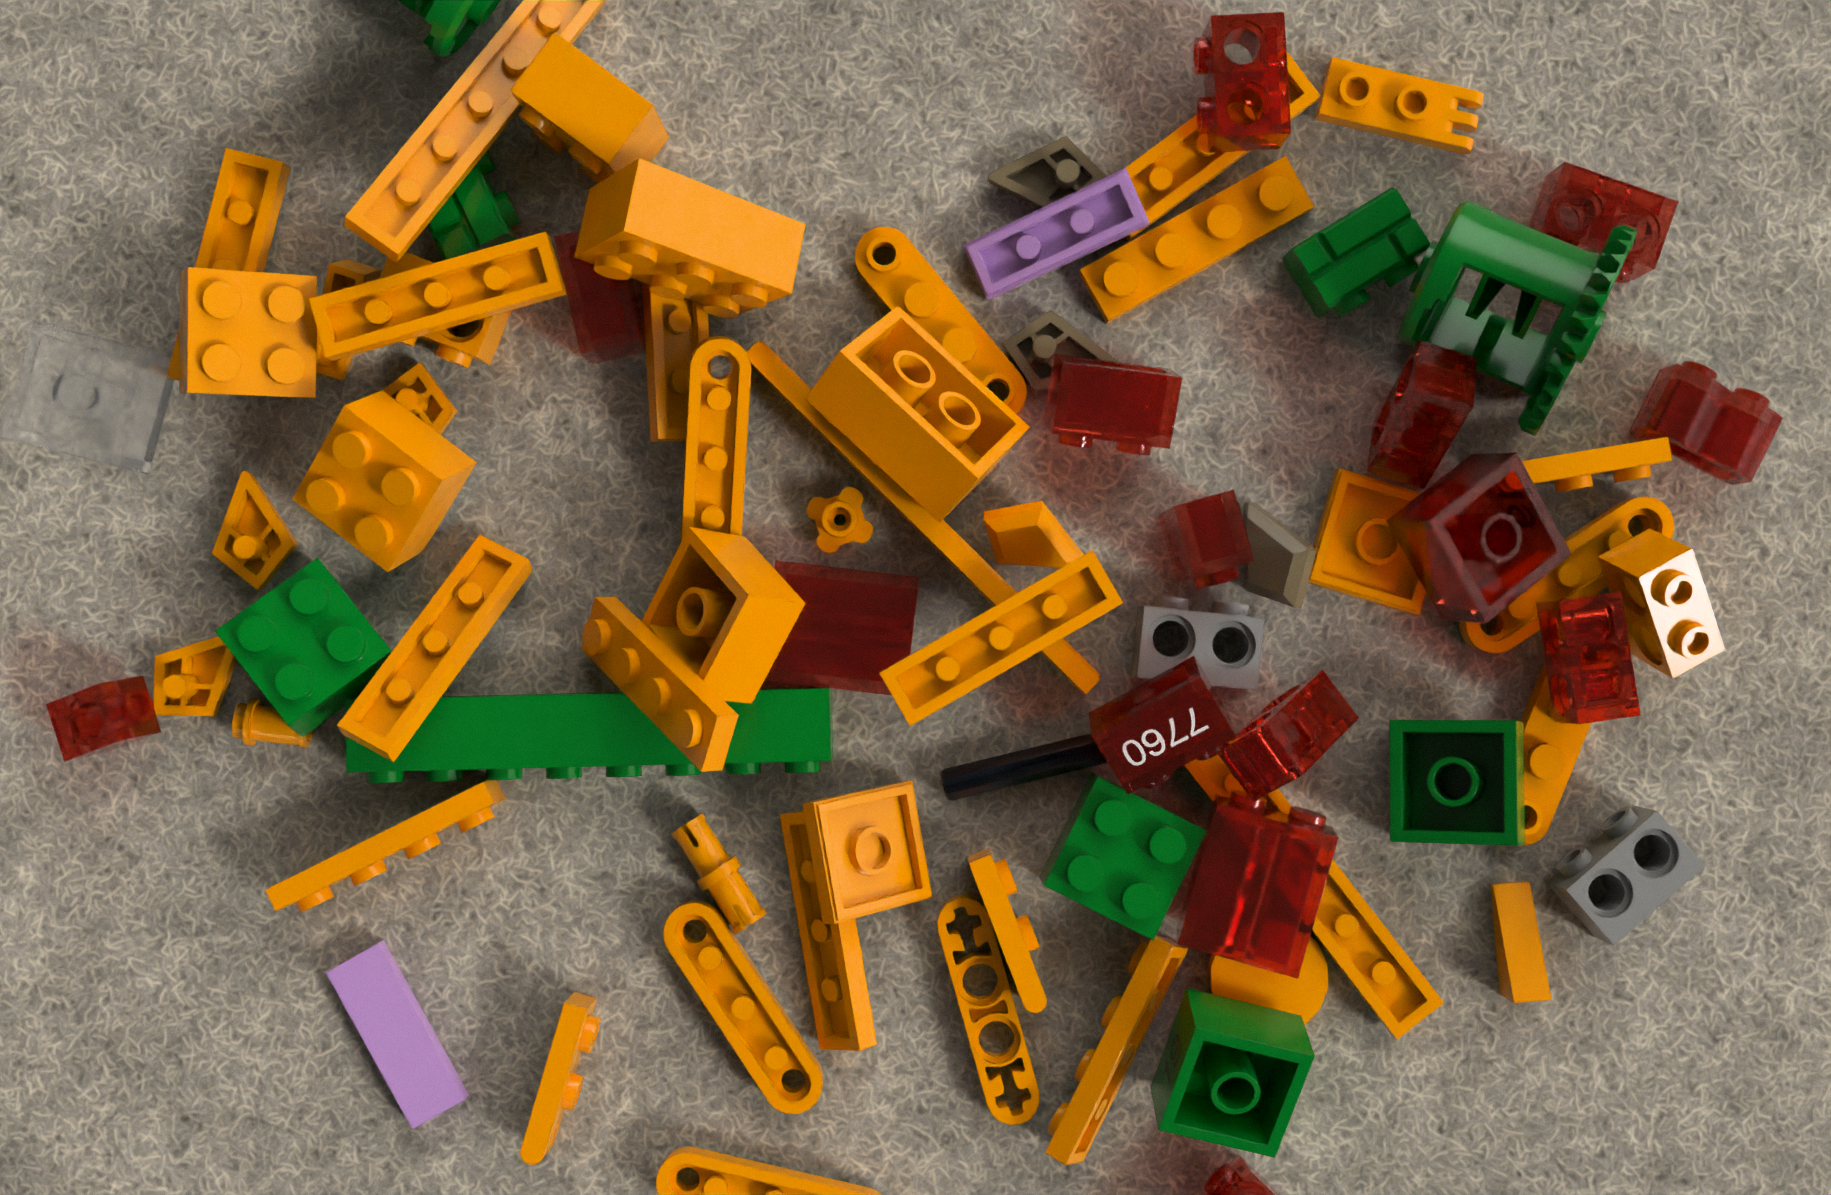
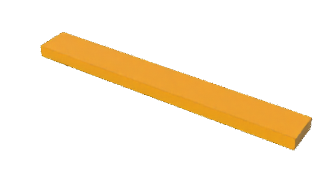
(937, 533)

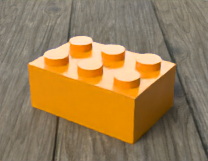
(688, 240)
(916, 412)

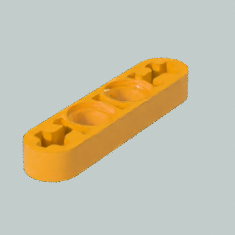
(992, 1007)

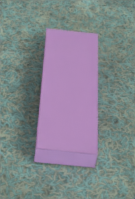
(1057, 234)
(397, 1034)

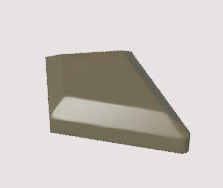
(1047, 173)
(1035, 345)
(1280, 558)

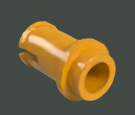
(263, 723)

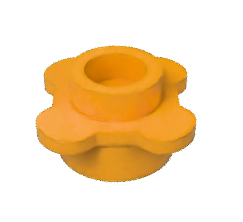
(826, 510)

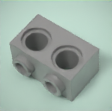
(1197, 639)
(1631, 888)

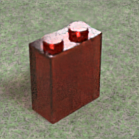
(847, 629)
(1257, 883)

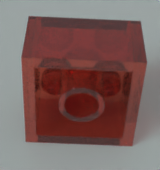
(1479, 537)

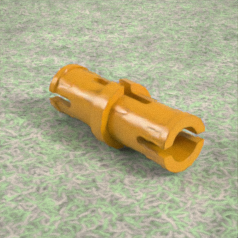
(718, 873)

